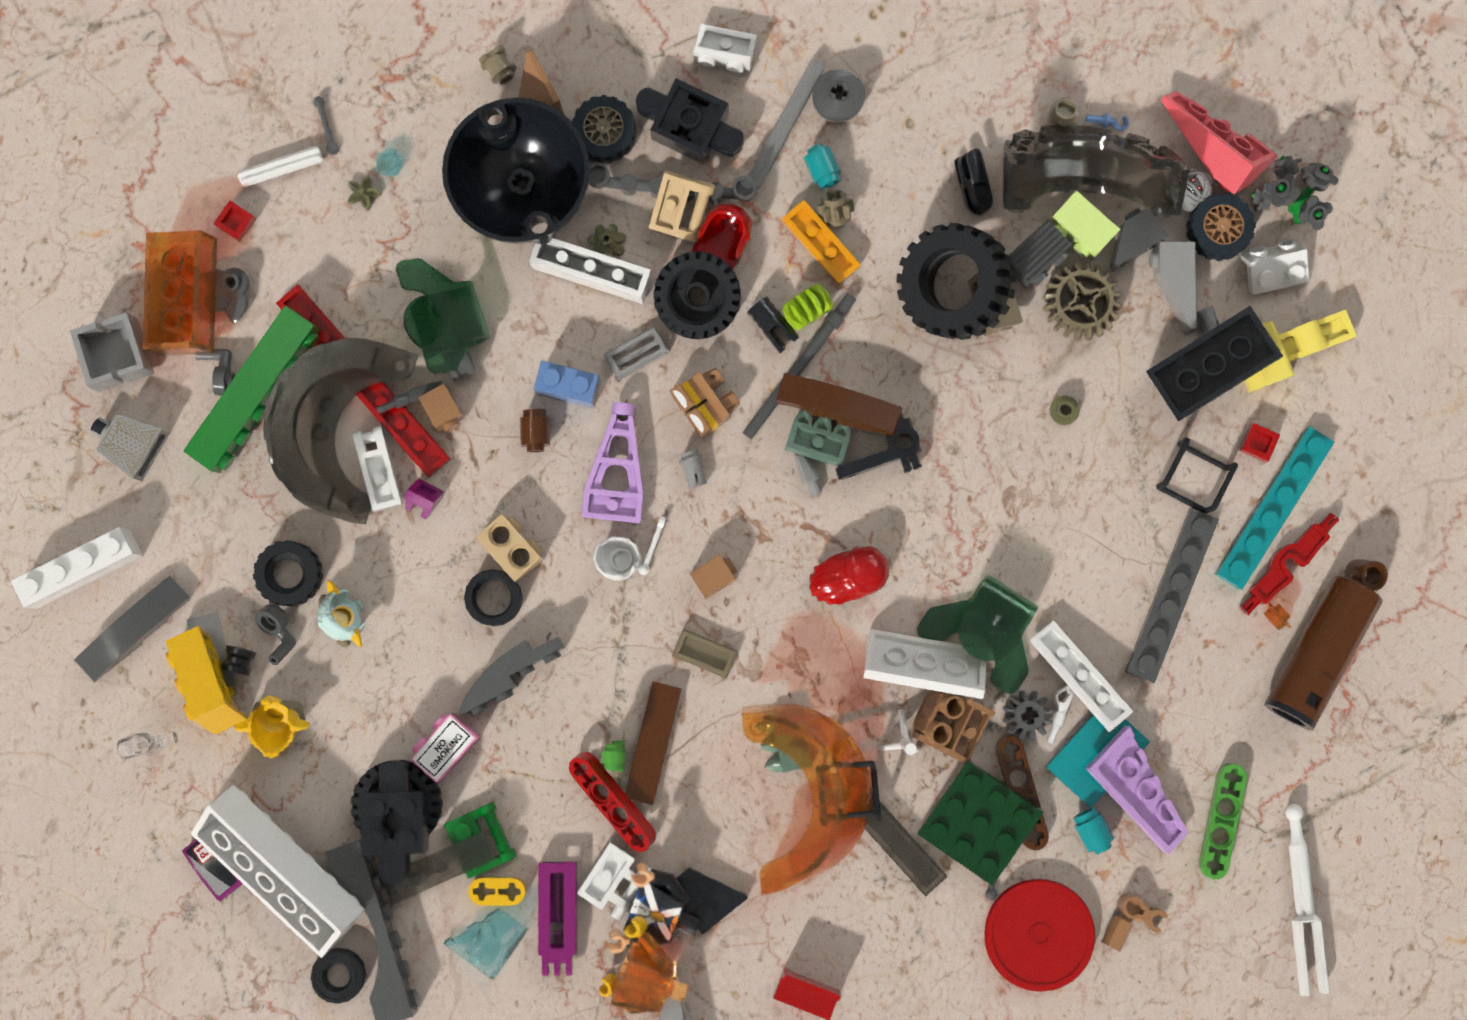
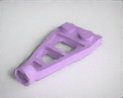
(609, 504)

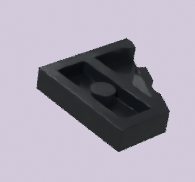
(709, 898)

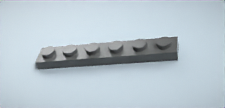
(1171, 595)

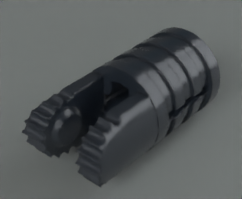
(768, 320)

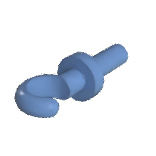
(1107, 120)

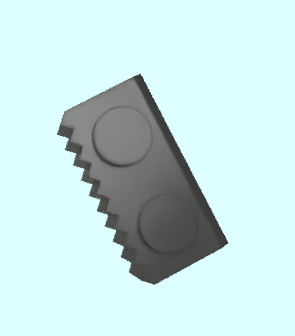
(1038, 253)

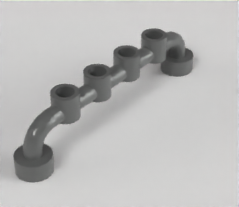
(599, 177)

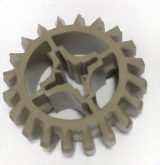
(1076, 292)

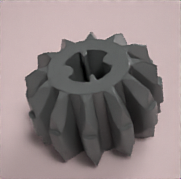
(1035, 721)

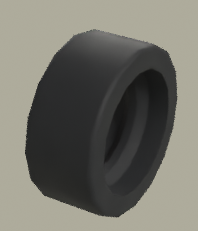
(471, 603)

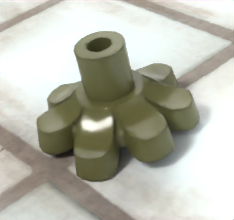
(610, 246)

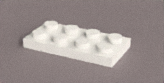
(923, 664)

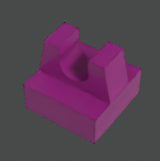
(424, 496)

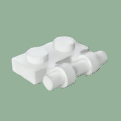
(605, 878)

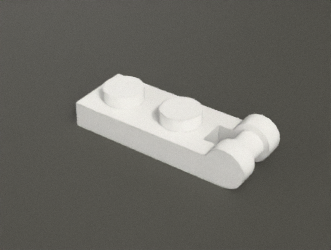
(377, 469)

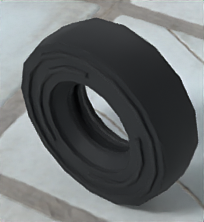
(322, 985)

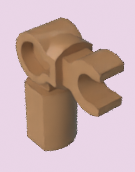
(1130, 909)

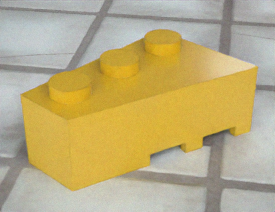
(202, 681)

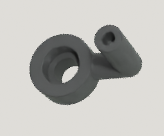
(221, 374)
(273, 621)

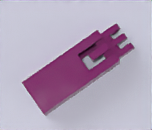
(557, 904)

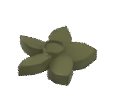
(363, 192)

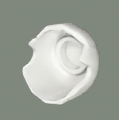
(617, 558)

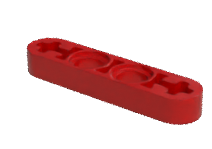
(615, 798)

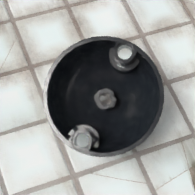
(485, 171)

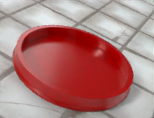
(1039, 935)

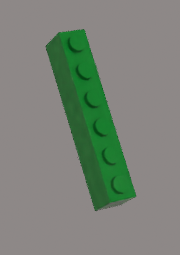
(247, 395)

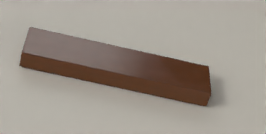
(652, 743)

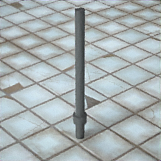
(832, 321)

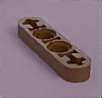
(1027, 790)

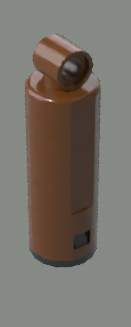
(1328, 644)

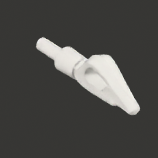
(1060, 714)

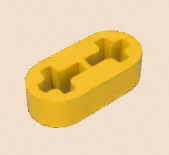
(497, 898)

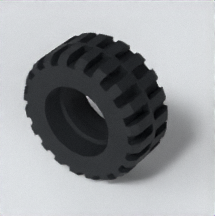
(922, 267)

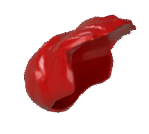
(725, 233)
(849, 575)

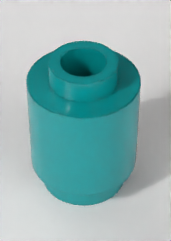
(822, 166)
(1093, 831)

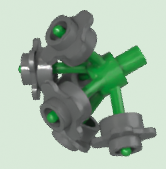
(1285, 193)

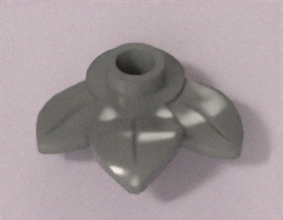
(231, 298)

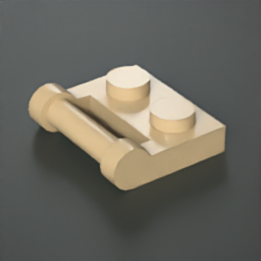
(672, 202)

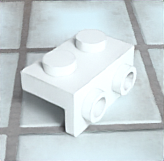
(724, 48)
(1276, 266)

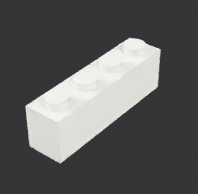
(592, 269)
(77, 568)

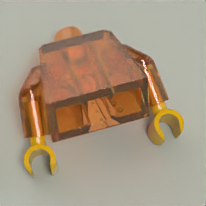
(645, 975)

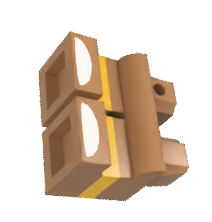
(698, 391)

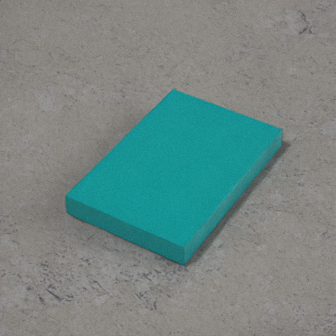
(1079, 751)

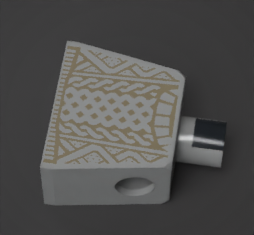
(129, 443)

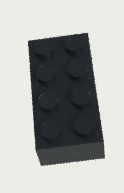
(1214, 363)

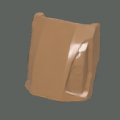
(951, 723)

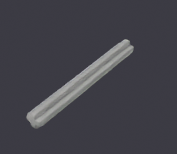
(786, 122)

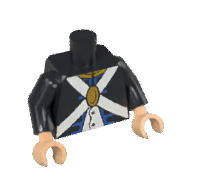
(663, 906)

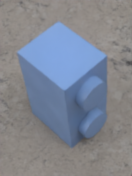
(567, 384)

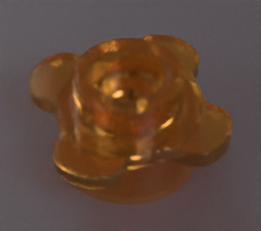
(1277, 616)

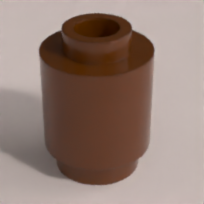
(534, 430)

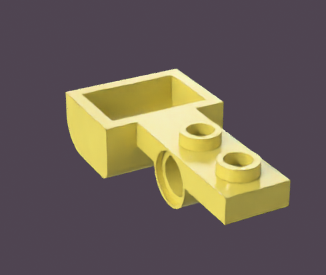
(1300, 343)

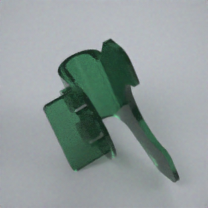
(444, 318)
(988, 629)

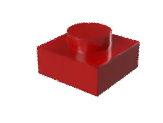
(234, 221)
(1259, 442)

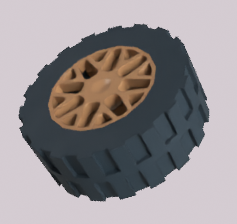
(1221, 227)

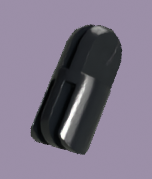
(974, 182)

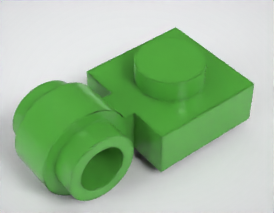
(614, 756)

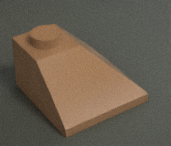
(536, 84)

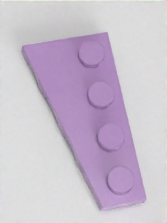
(1130, 781)

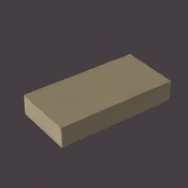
(704, 653)

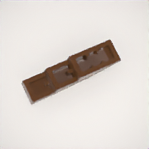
(840, 404)

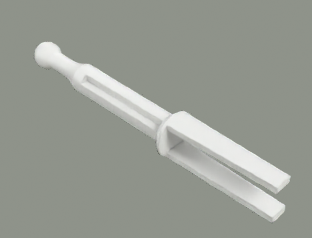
(1304, 906)

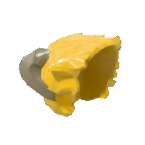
(273, 724)

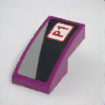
(211, 871)

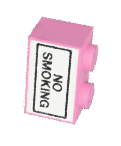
(444, 747)

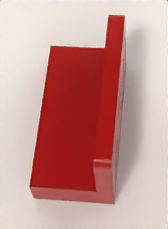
(806, 994)

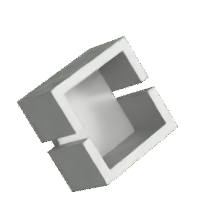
(111, 355)

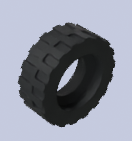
(265, 568)

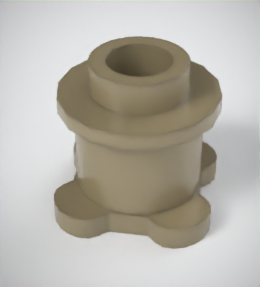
(498, 65)

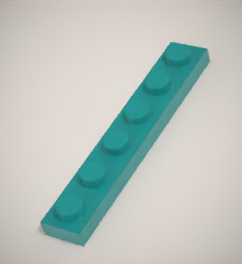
(1274, 508)

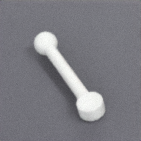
(644, 568)

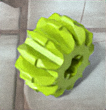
(807, 307)

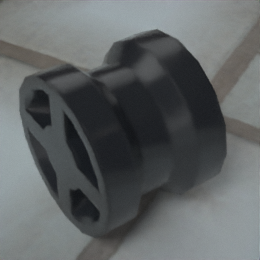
(238, 660)

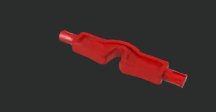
(1277, 574)

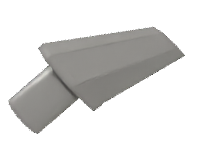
(808, 474)

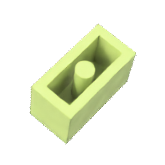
(1084, 226)

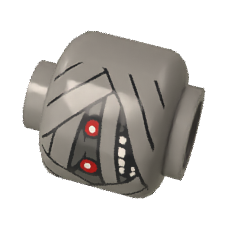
(1197, 189)

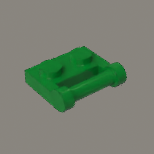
(467, 826)

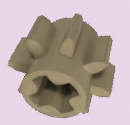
(835, 208)

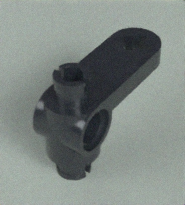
(888, 456)

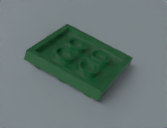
(980, 822)

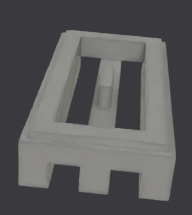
(641, 363)

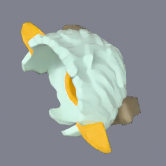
(340, 616)

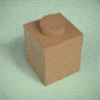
(442, 408)
(714, 575)

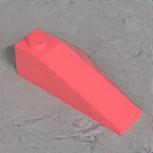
(1225, 154)

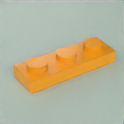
(821, 242)

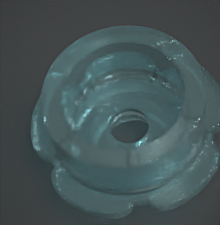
(395, 166)

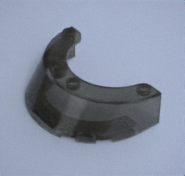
(1092, 162)
(305, 414)

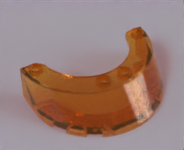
(837, 787)

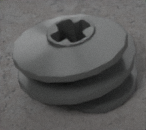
(852, 95)

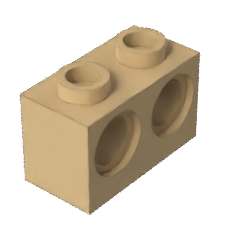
(505, 552)

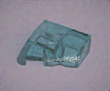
(489, 942)

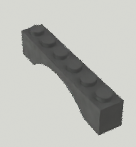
(391, 993)

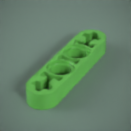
(1228, 822)

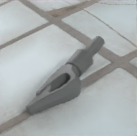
(408, 397)

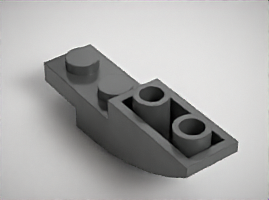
(498, 679)

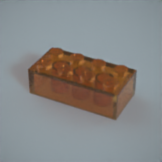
(179, 293)

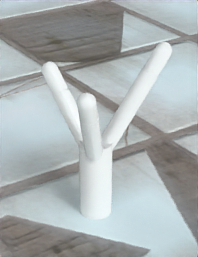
(905, 743)

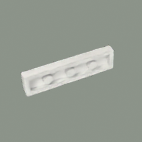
(1081, 676)

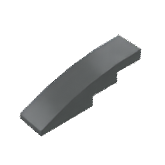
(131, 629)

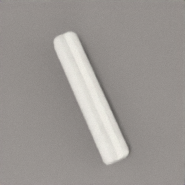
(280, 166)

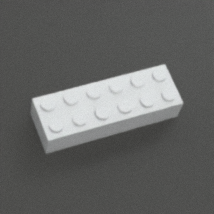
(277, 870)

